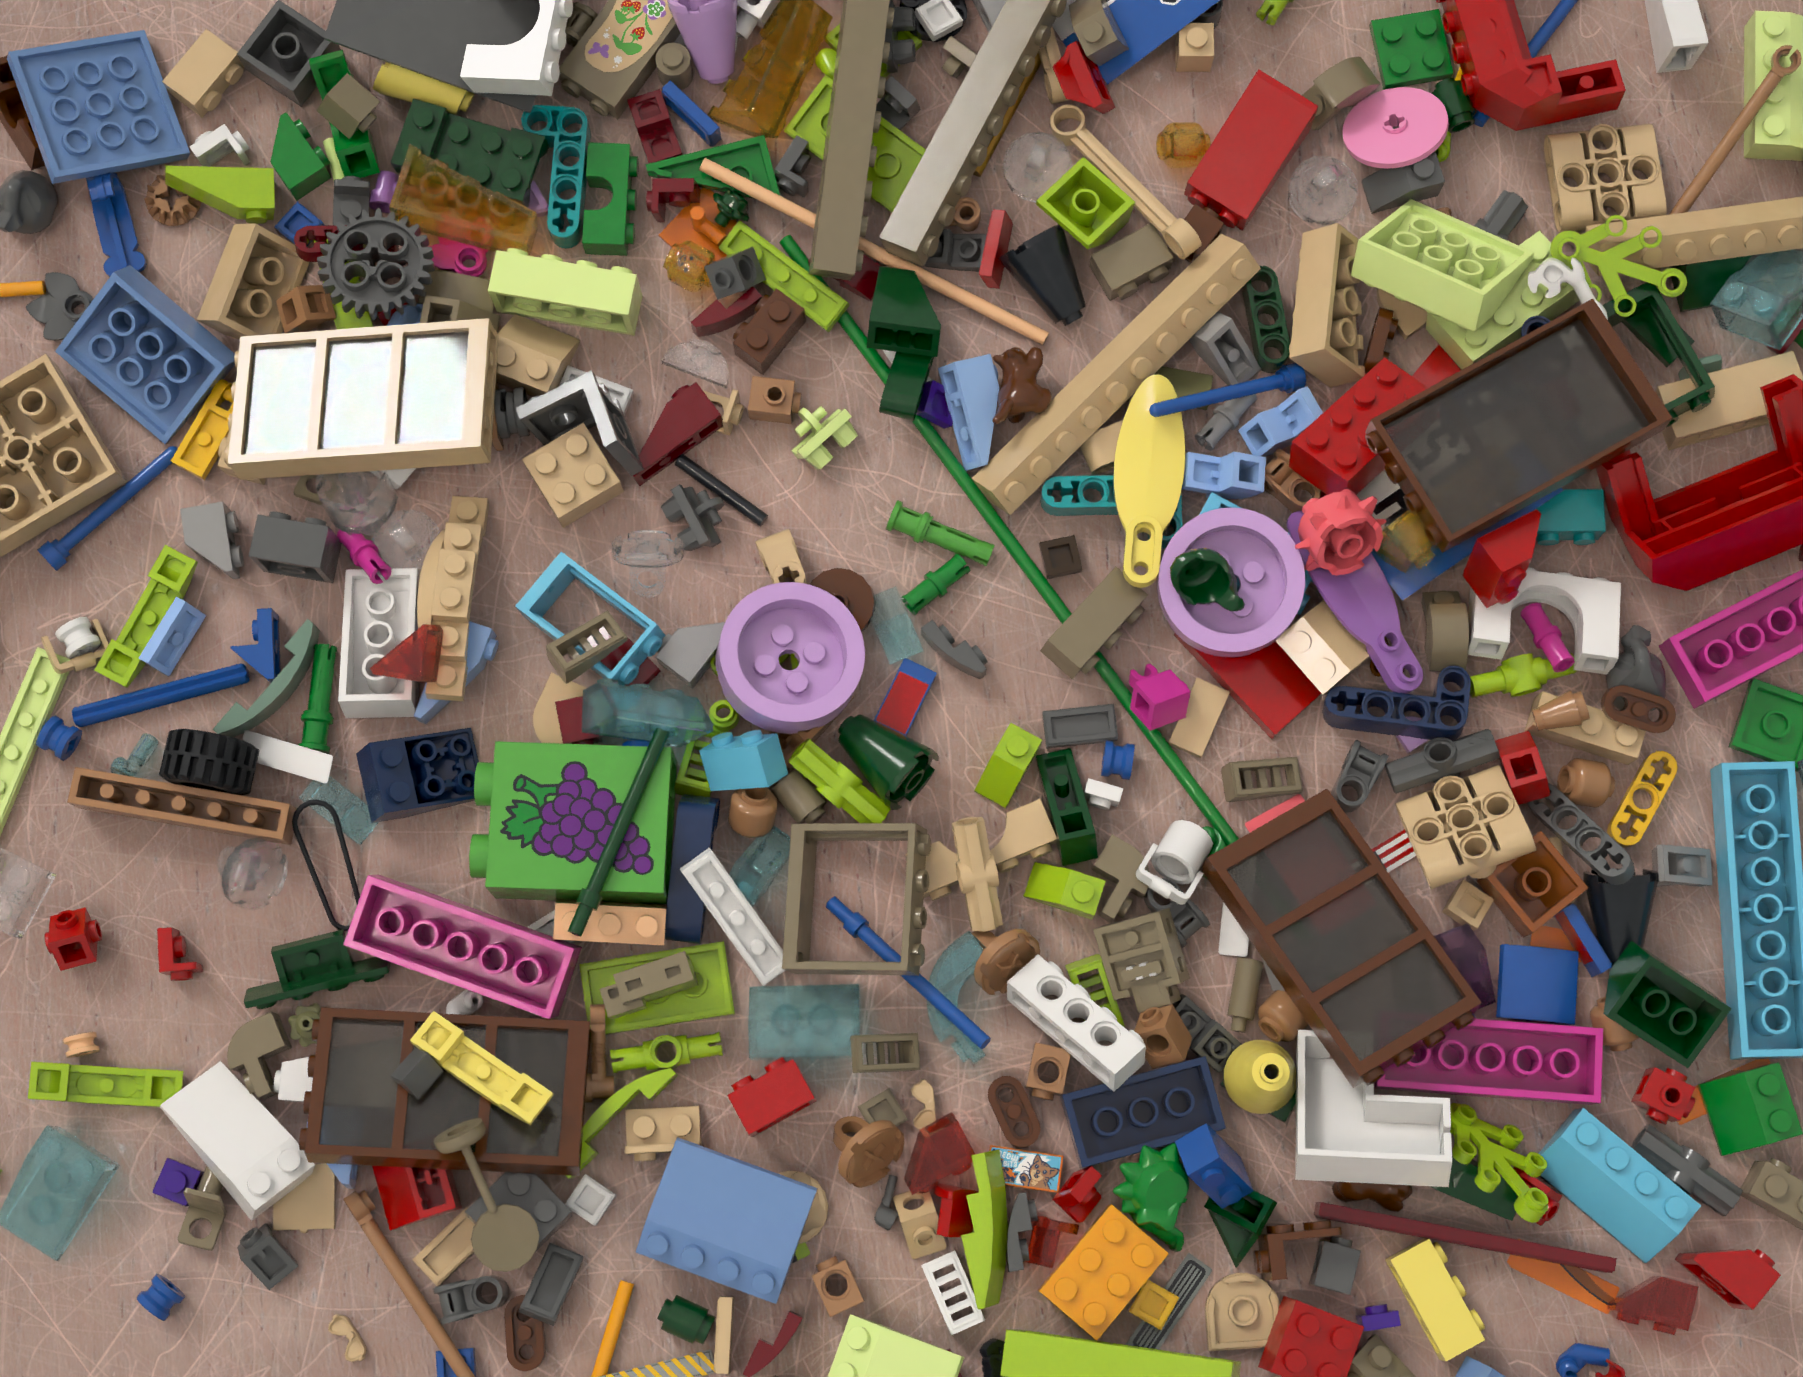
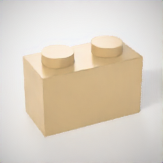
(204, 73)

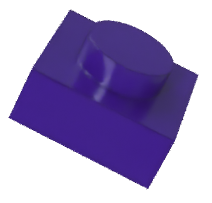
(934, 405)
(175, 1178)
(1378, 1318)

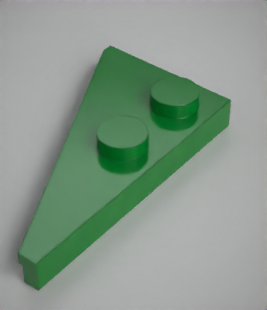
(745, 157)

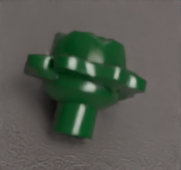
(731, 207)

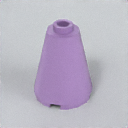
(708, 34)

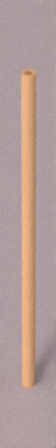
(878, 253)

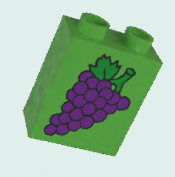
(555, 816)

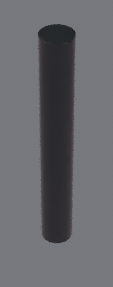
(721, 490)

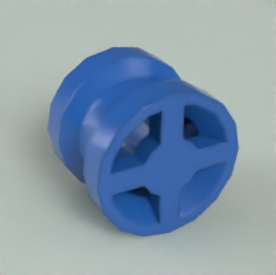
(59, 738)
(1117, 760)
(160, 1297)

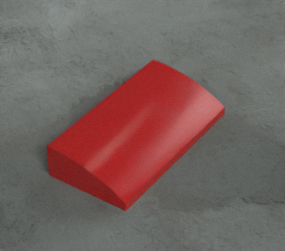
(1263, 684)

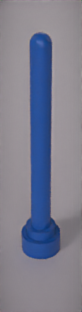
(1287, 379)
(58, 551)

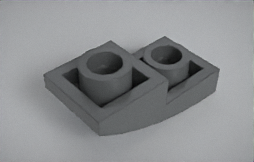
(958, 252)
(963, 657)
(1207, 1035)
(1020, 1220)

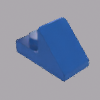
(266, 654)

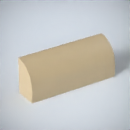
(1735, 404)

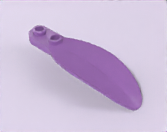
(1368, 613)

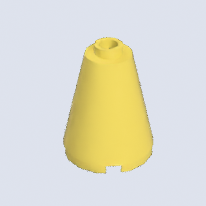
(409, 85)
(1246, 1078)

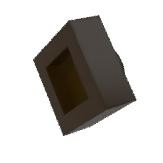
(1060, 557)

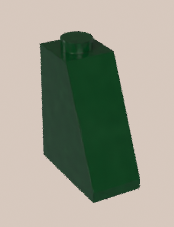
(902, 315)

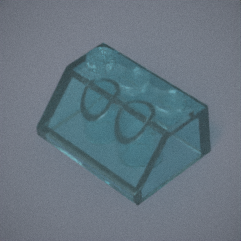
(637, 711)
(803, 1021)

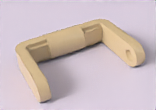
(80, 662)

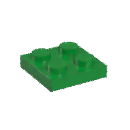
(1411, 49)
(1770, 724)

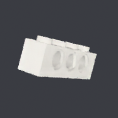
(1108, 1063)

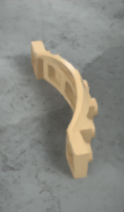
(447, 591)

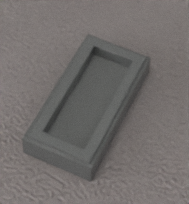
(1079, 726)
(551, 1284)

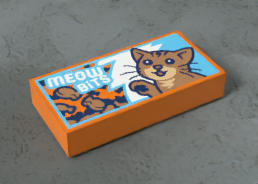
(1030, 1169)

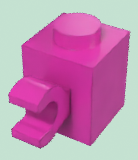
(1158, 697)

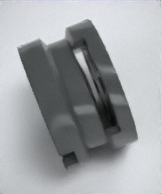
(506, 414)

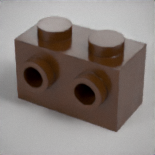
(768, 331)

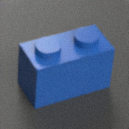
(1214, 1166)

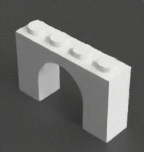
(523, 66)
(1586, 602)

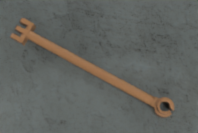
(1738, 128)
(360, 1207)

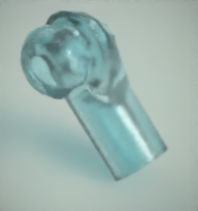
(137, 758)

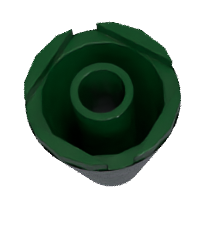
(887, 759)

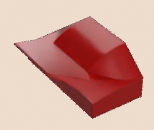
(1082, 79)

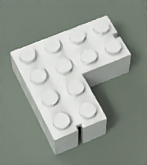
(1362, 1135)

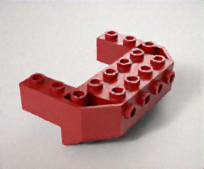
(1512, 84)

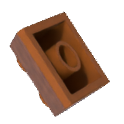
(1533, 886)

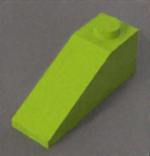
(232, 190)

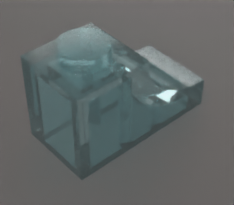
(761, 864)

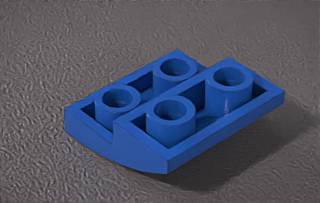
(1537, 984)

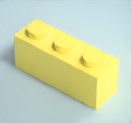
(1436, 1299)

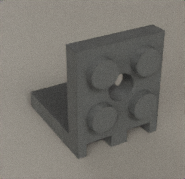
(581, 402)

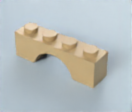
(1025, 833)

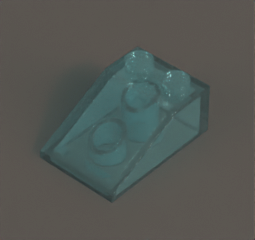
(1763, 298)
(55, 1190)

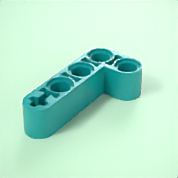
(564, 177)
(1105, 506)

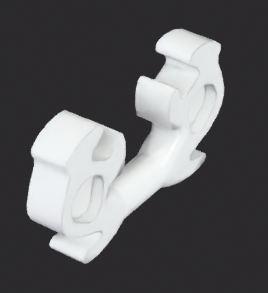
(1554, 272)

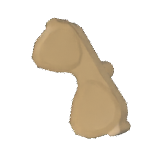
(924, 1093)
(343, 1326)

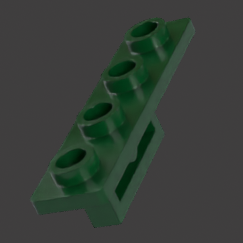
(311, 967)

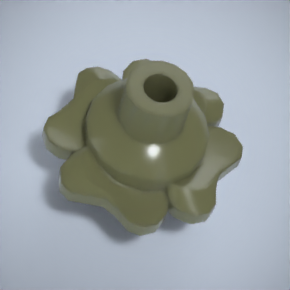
(302, 1023)

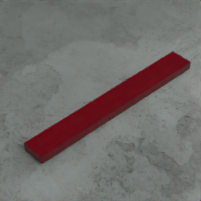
(1465, 1237)

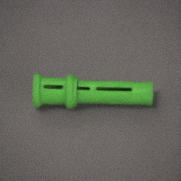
(923, 528)

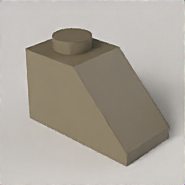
(1097, 30)

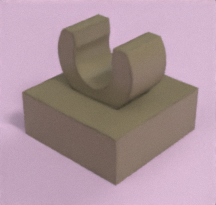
(960, 57)

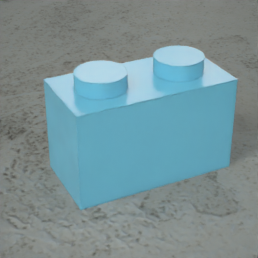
(743, 761)

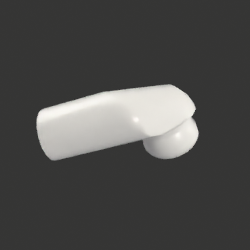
(465, 1003)

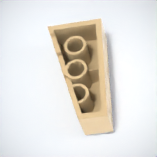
(1327, 307)

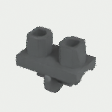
(900, 50)
(700, 514)

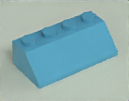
(1615, 1185)

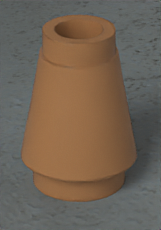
(1561, 712)

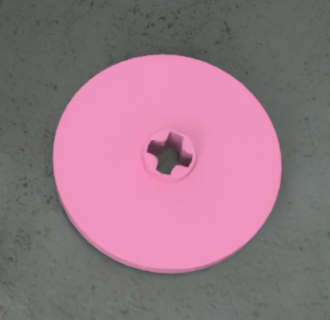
(1420, 129)

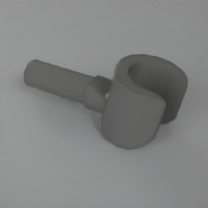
(884, 1215)

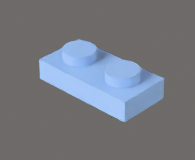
(172, 636)

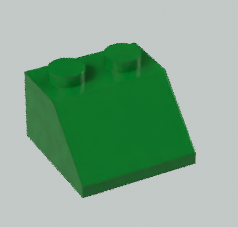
(1750, 1109)

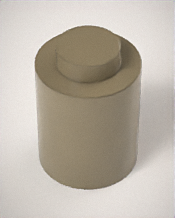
(675, 65)
(800, 798)

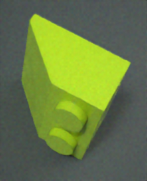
(1087, 204)

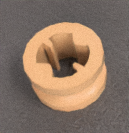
(81, 1044)

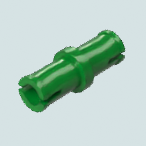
(935, 584)

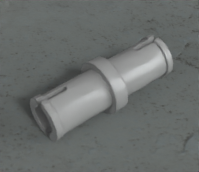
(1224, 419)

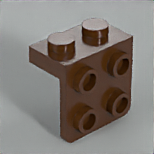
(1271, 1256)

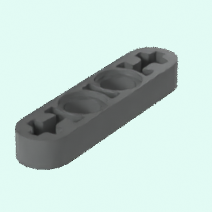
(1579, 833)

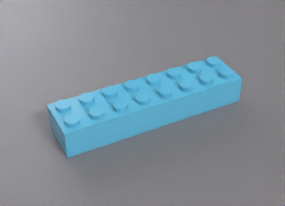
(1760, 906)

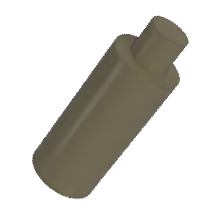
(1244, 992)

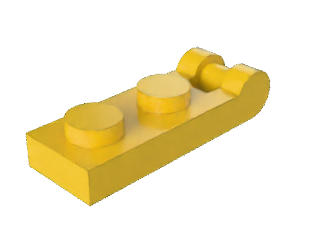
(202, 442)

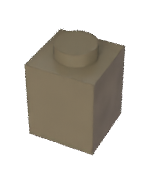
(349, 107)

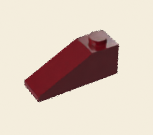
(681, 426)

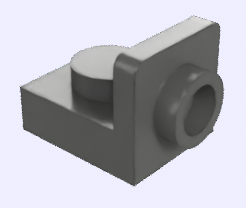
(898, 104)
(793, 161)
(350, 197)
(266, 1256)

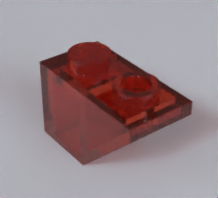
(938, 1152)
(1659, 1301)

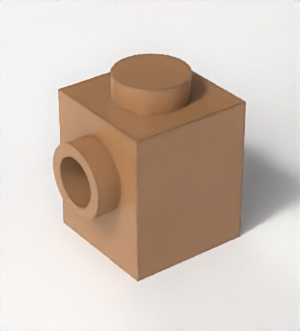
(773, 400)

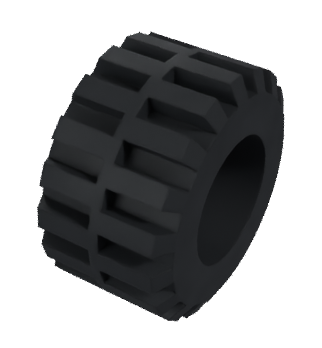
(209, 761)

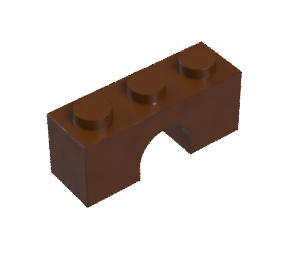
(15, 118)

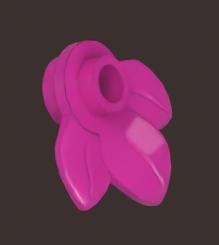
(452, 254)

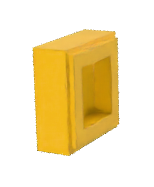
(1153, 1304)

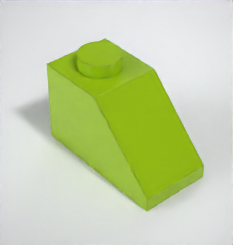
(1008, 765)
(1064, 889)

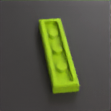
(787, 276)

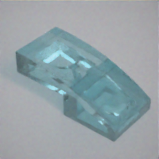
(894, 627)
(351, 810)

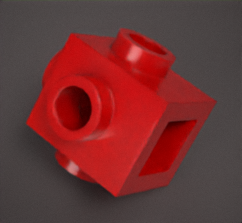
(73, 938)
(1652, 1096)

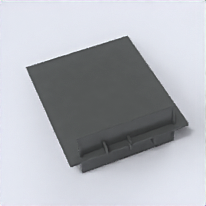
(433, 34)

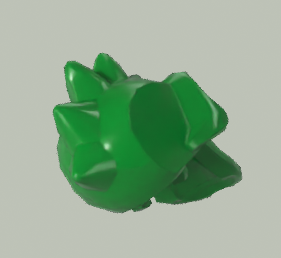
(1155, 1193)

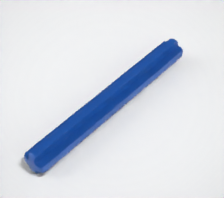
(160, 695)

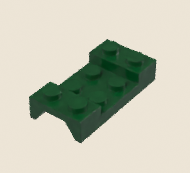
(492, 155)

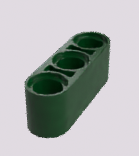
(1266, 335)
(905, 385)

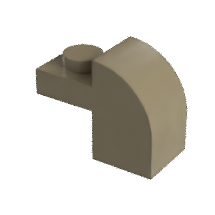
(1339, 88)
(1446, 630)
(1119, 864)
(251, 1046)

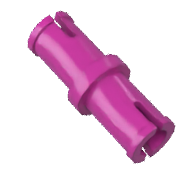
(365, 555)
(1547, 637)

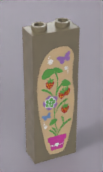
(618, 53)

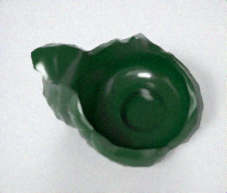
(1205, 578)

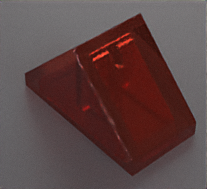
(415, 657)

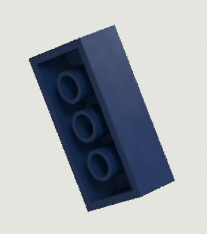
(1144, 1110)

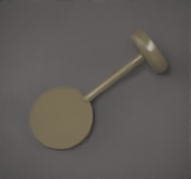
(505, 1233)

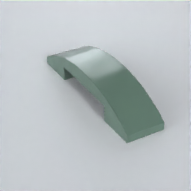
(280, 689)

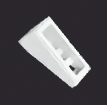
(966, 1321)

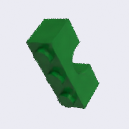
(608, 229)

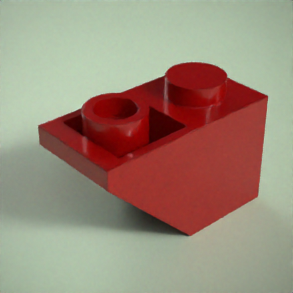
(1523, 767)

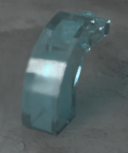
(949, 976)

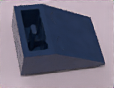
(418, 773)

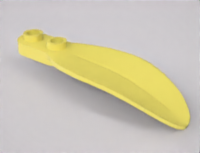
(1148, 477)

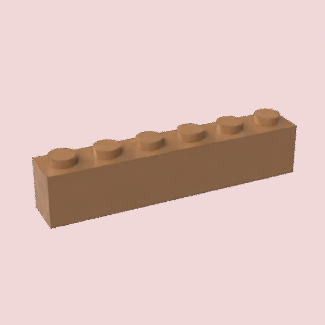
(181, 805)

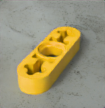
(1646, 771)

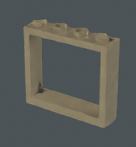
(801, 893)

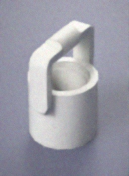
(1177, 859)

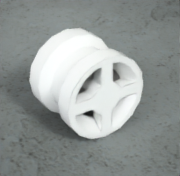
(78, 637)

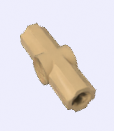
(977, 874)

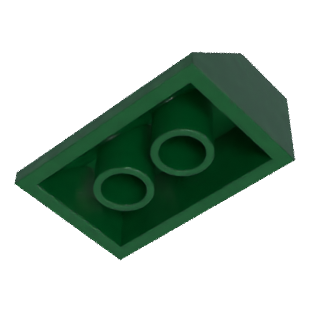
(1662, 1005)

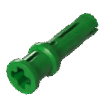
(317, 715)

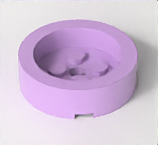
(1268, 575)
(789, 621)

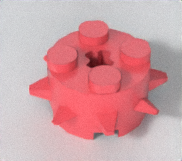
(1339, 532)

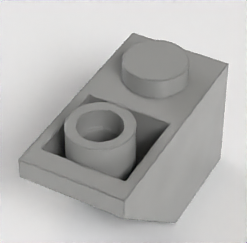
(210, 534)

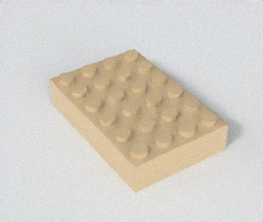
(47, 454)

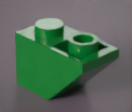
(295, 160)

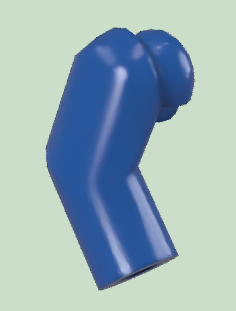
(1578, 1356)

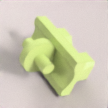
(811, 446)

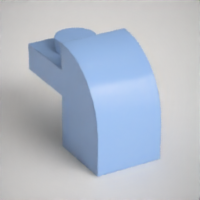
(1281, 424)
(1228, 476)

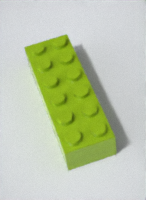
(1063, 1356)

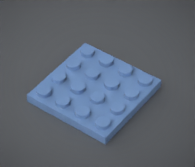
(98, 106)

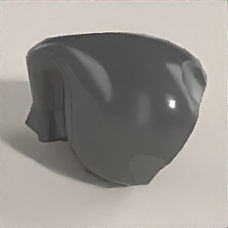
(26, 202)
(1637, 666)

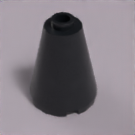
(1048, 274)
(1621, 910)

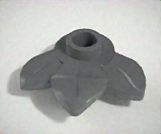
(58, 306)

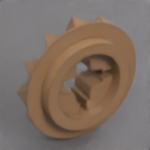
(160, 209)

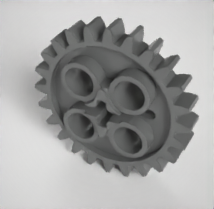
(373, 292)

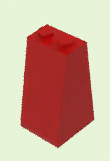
(1251, 150)

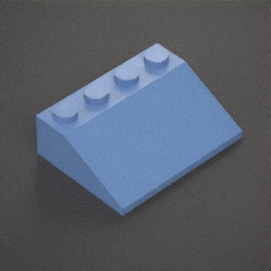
(146, 353)
(726, 1220)

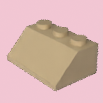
(248, 281)

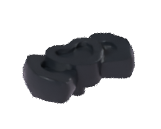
(992, 1357)

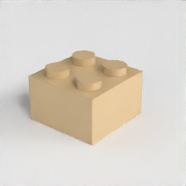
(573, 475)

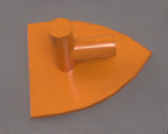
(698, 225)

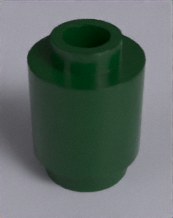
(1457, 105)
(686, 1320)

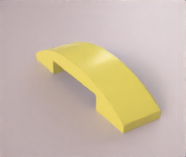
(480, 1069)

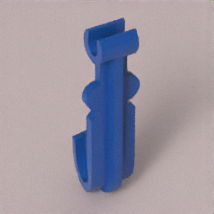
(114, 223)

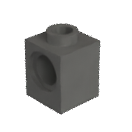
(735, 273)
(1335, 1265)

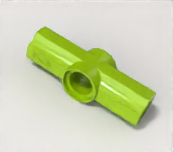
(838, 783)

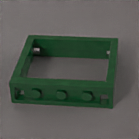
(1647, 297)

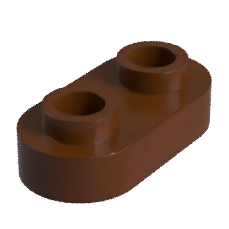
(1383, 329)
(1637, 708)
(1014, 1111)
(521, 1333)

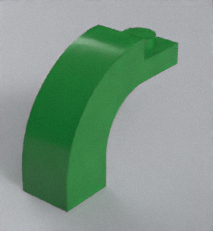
(357, 154)

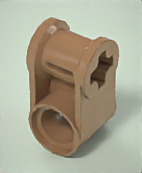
(1286, 482)

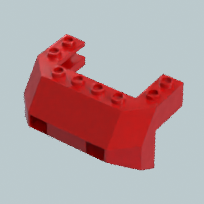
(1720, 519)

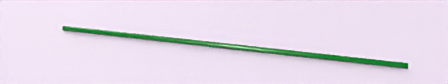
(1026, 564)

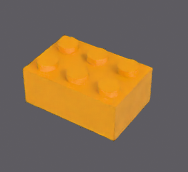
(1103, 1272)

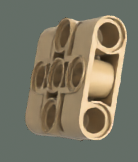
(1577, 157)
(1479, 813)

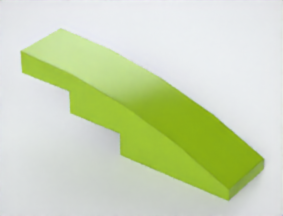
(987, 1245)

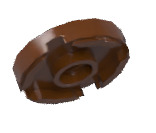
(853, 588)

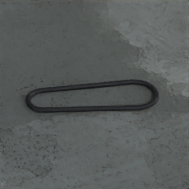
(309, 862)

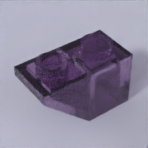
(1470, 959)

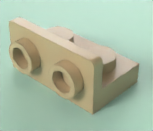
(657, 1129)

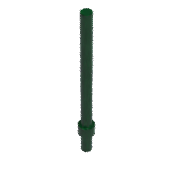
(590, 897)

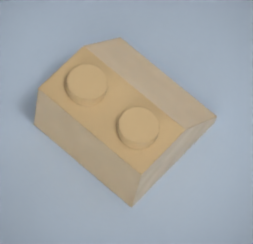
(533, 355)
(1323, 648)

